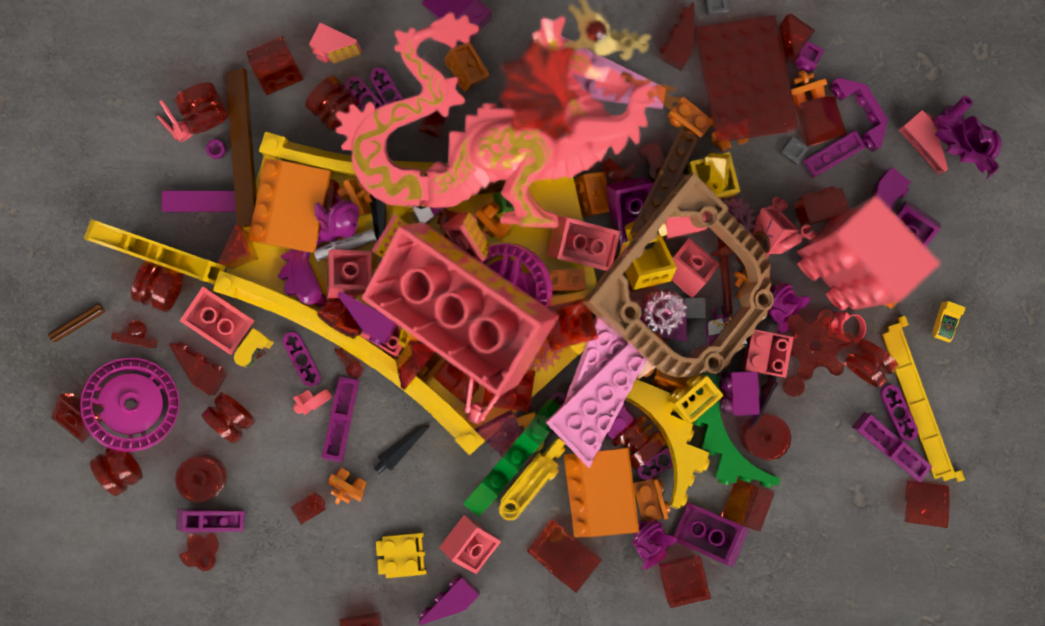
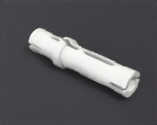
(346, 244)

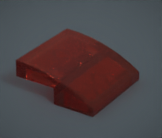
(339, 318)
(927, 504)

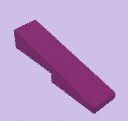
(198, 201)
(340, 420)
(892, 446)

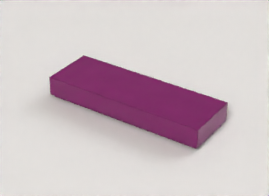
(834, 154)

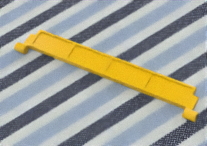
(919, 404)

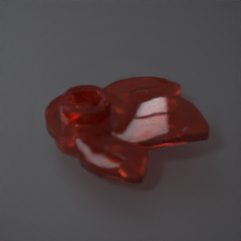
(353, 366)
(198, 549)

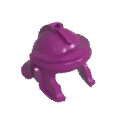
(982, 137)
(339, 221)
(785, 304)
(652, 542)

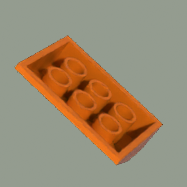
(286, 205)
(602, 495)

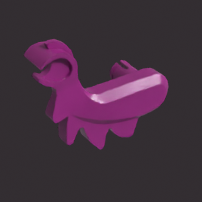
(954, 134)
(301, 277)

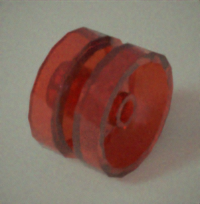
(871, 363)
(228, 418)
(777, 442)
(116, 470)
(189, 481)

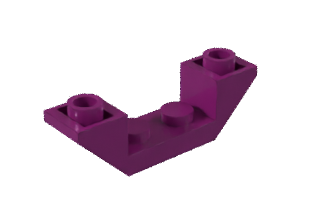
(844, 88)

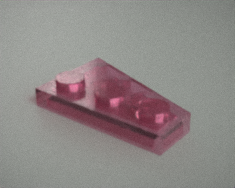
(501, 432)

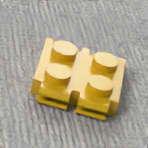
(400, 555)

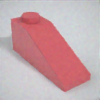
(921, 135)

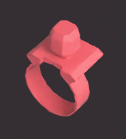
(841, 317)
(306, 402)

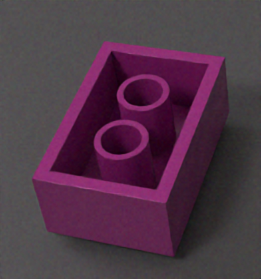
(740, 393)

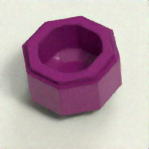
(216, 149)

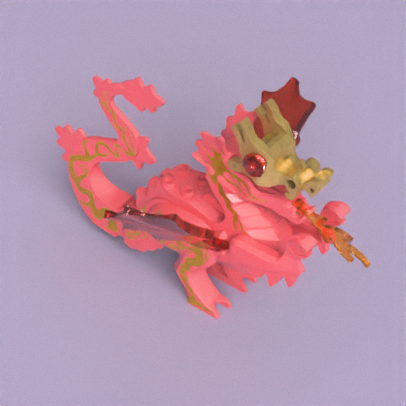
(540, 134)

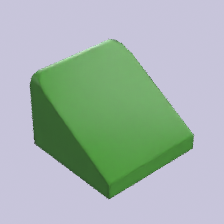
(504, 204)

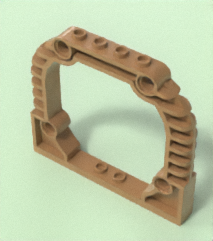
(611, 296)

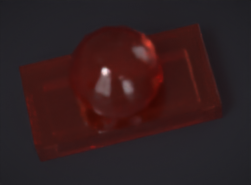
(135, 335)

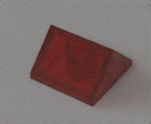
(794, 36)
(238, 249)
(412, 361)
(68, 415)
(748, 505)

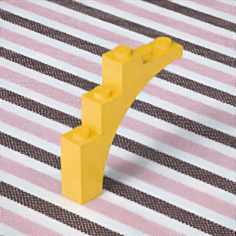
(153, 251)
(676, 433)

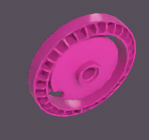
(511, 270)
(125, 388)

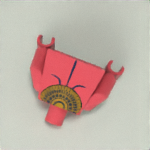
(776, 231)

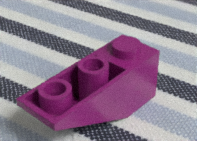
(890, 187)
(454, 600)

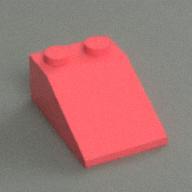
(583, 243)
(217, 320)

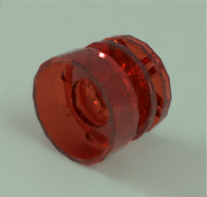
(328, 100)
(201, 108)
(156, 286)
(640, 444)

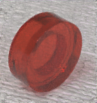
(794, 386)

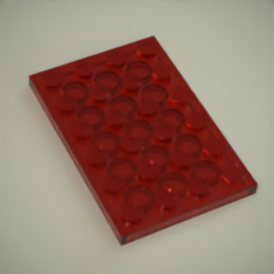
(746, 79)

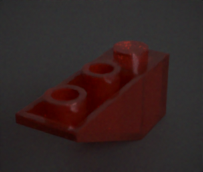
(682, 43)
(200, 372)

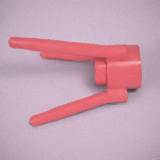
(179, 129)
(476, 412)

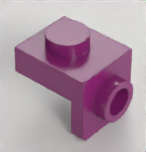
(809, 57)

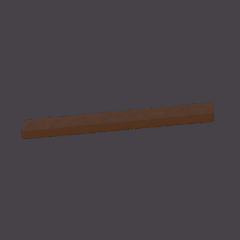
(241, 146)

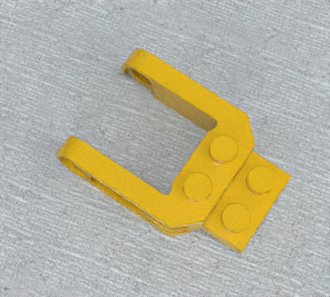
(532, 480)

